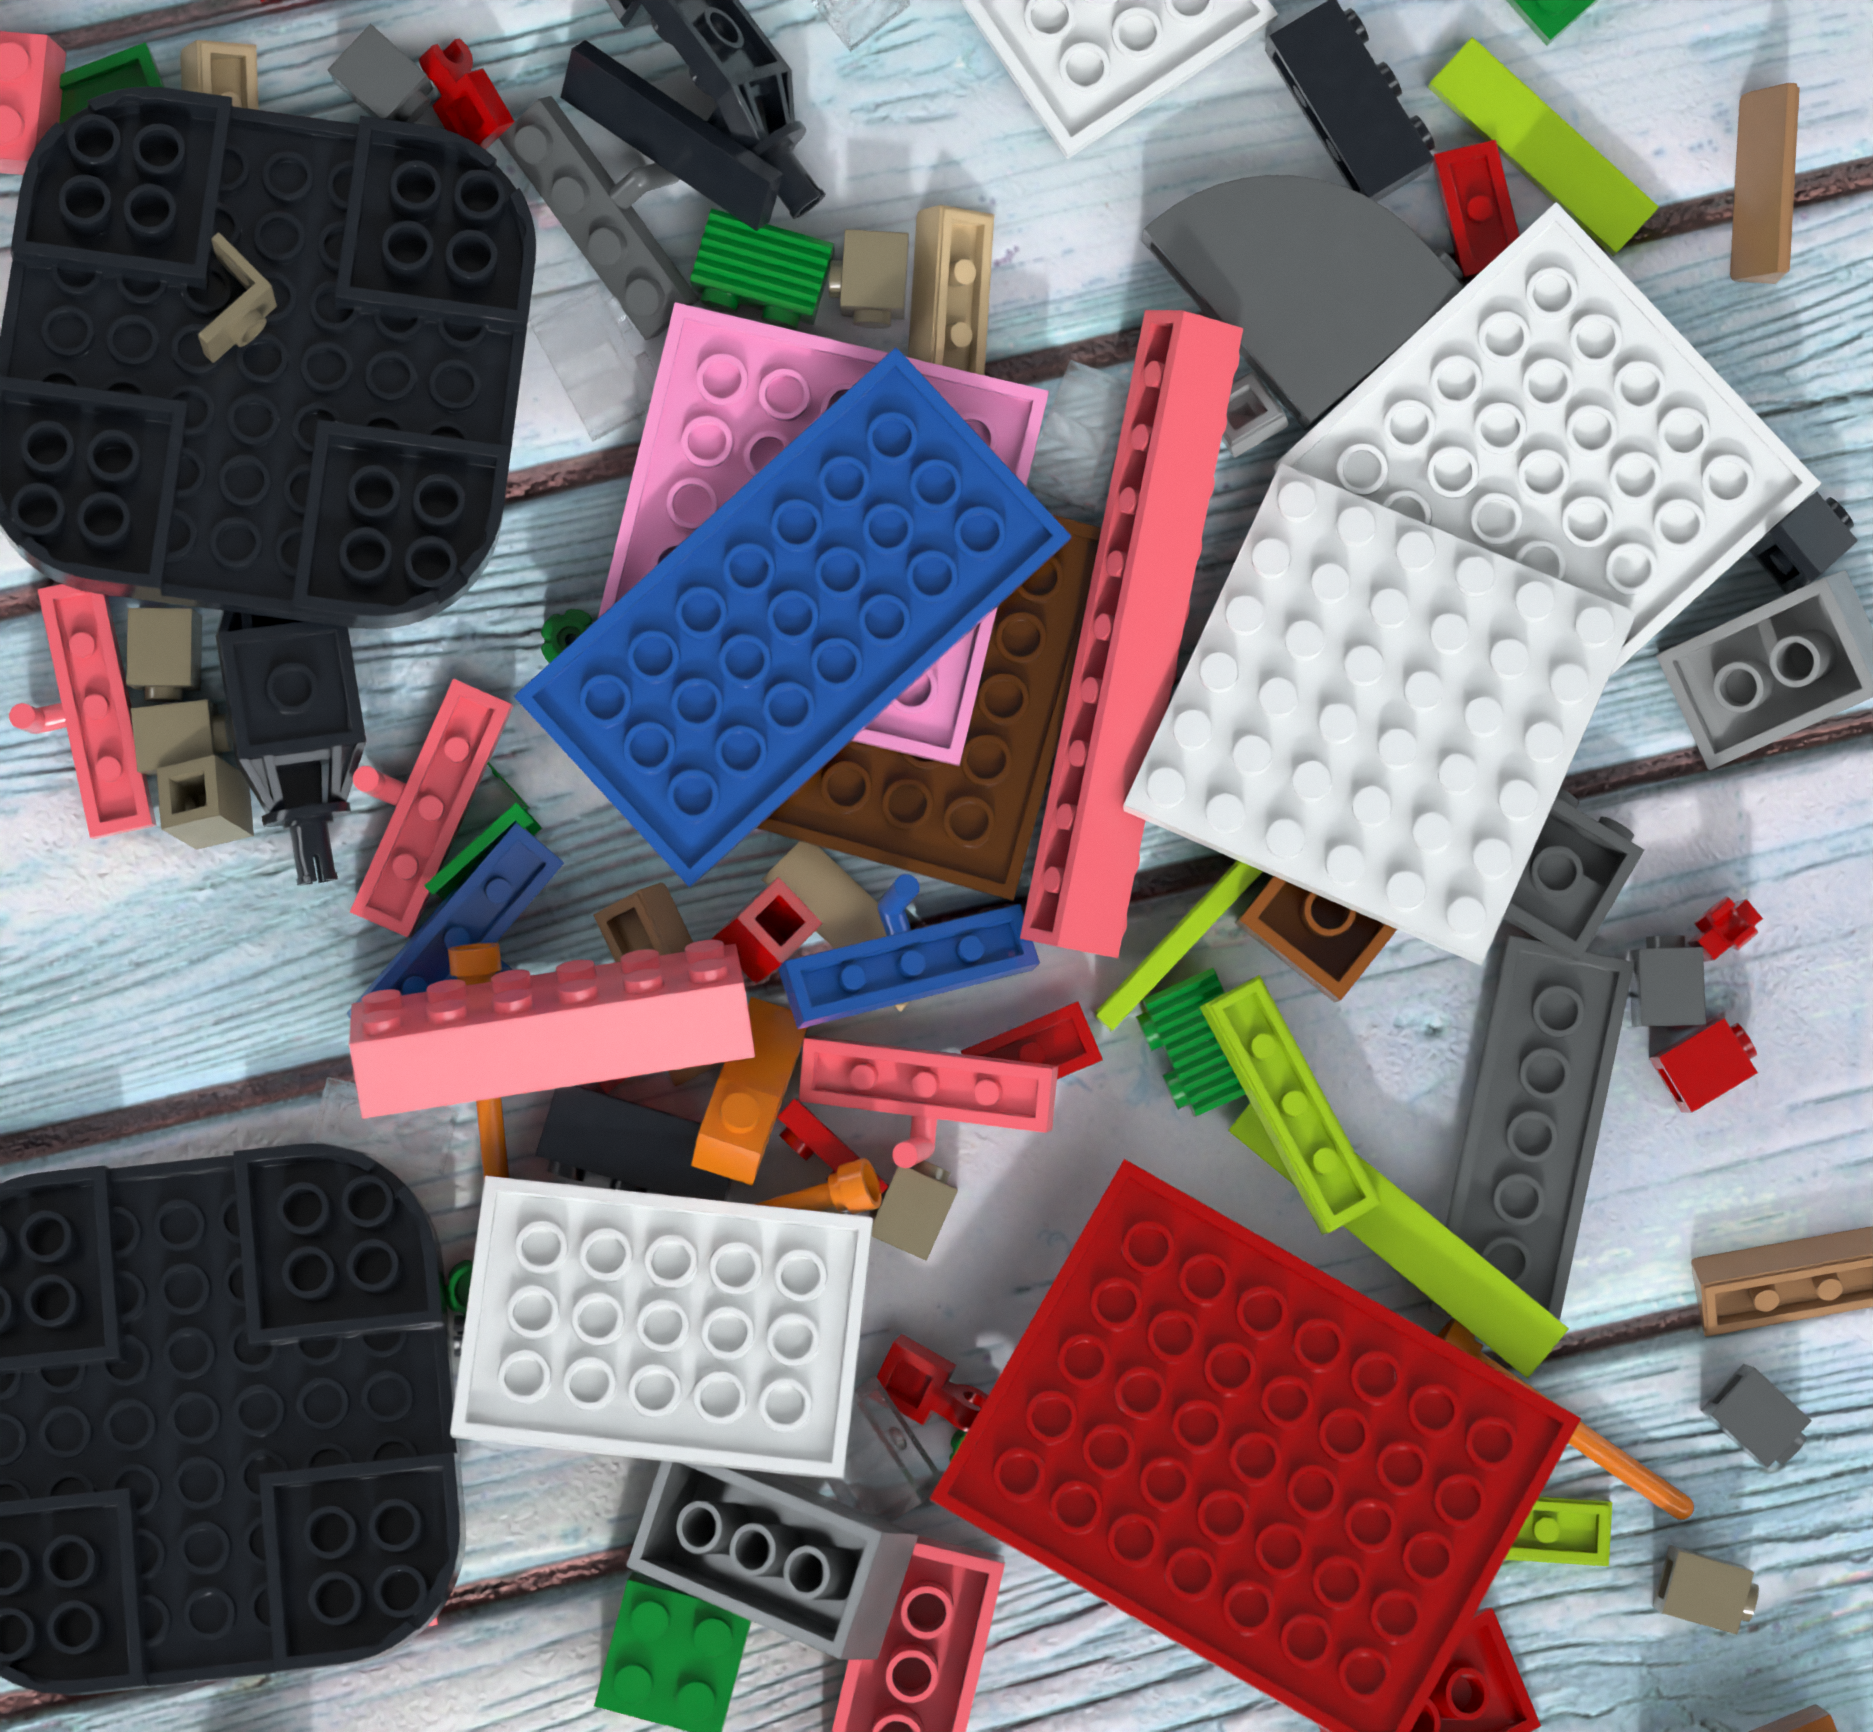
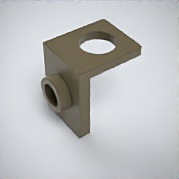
(244, 317)

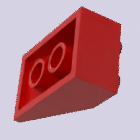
(1479, 1686)

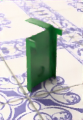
(455, 870)

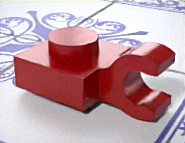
(468, 98)
(1725, 926)
(921, 1385)

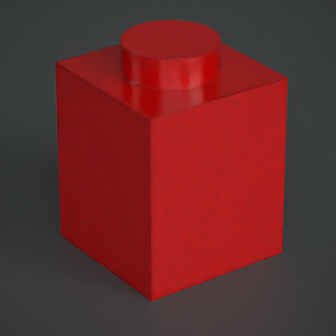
(768, 929)
(1705, 1063)

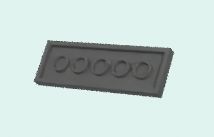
(1538, 1113)

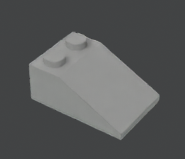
(1773, 669)

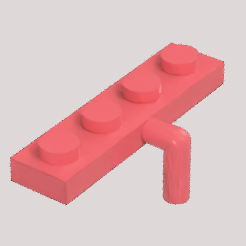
(93, 709)
(428, 806)
(928, 1088)

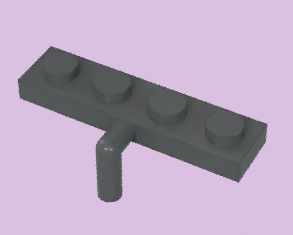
(600, 214)

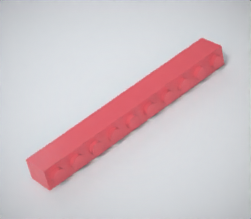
(1131, 628)

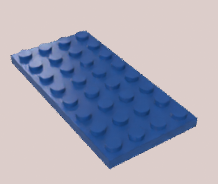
(793, 617)

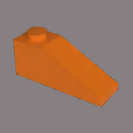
(749, 1096)

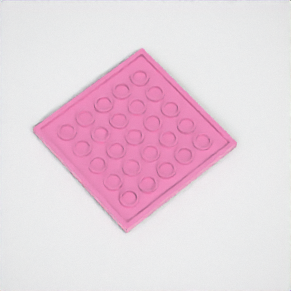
(735, 399)

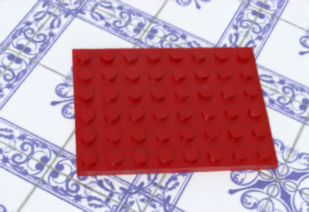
(1255, 1459)

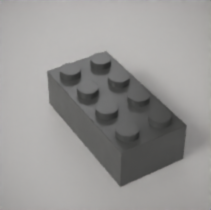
(775, 1555)

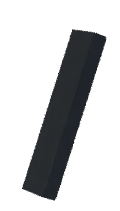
(671, 135)

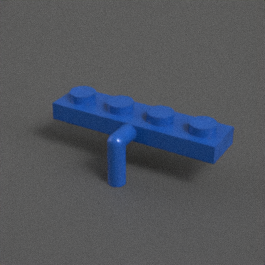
(473, 912)
(906, 961)

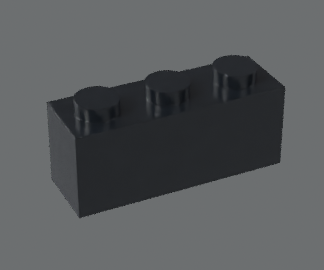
(1351, 100)
(626, 1143)

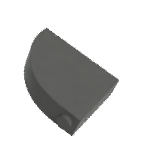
(1310, 277)

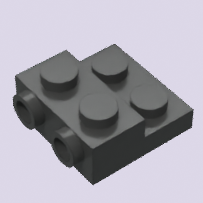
(1572, 877)

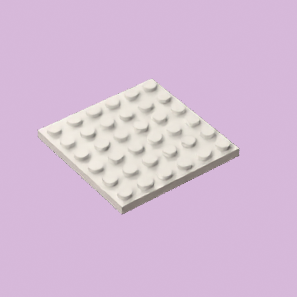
(1565, 434)
(1380, 713)

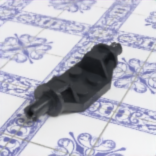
(741, 72)
(288, 715)

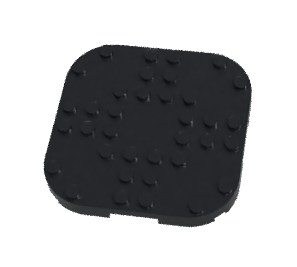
(337, 456)
(221, 1420)

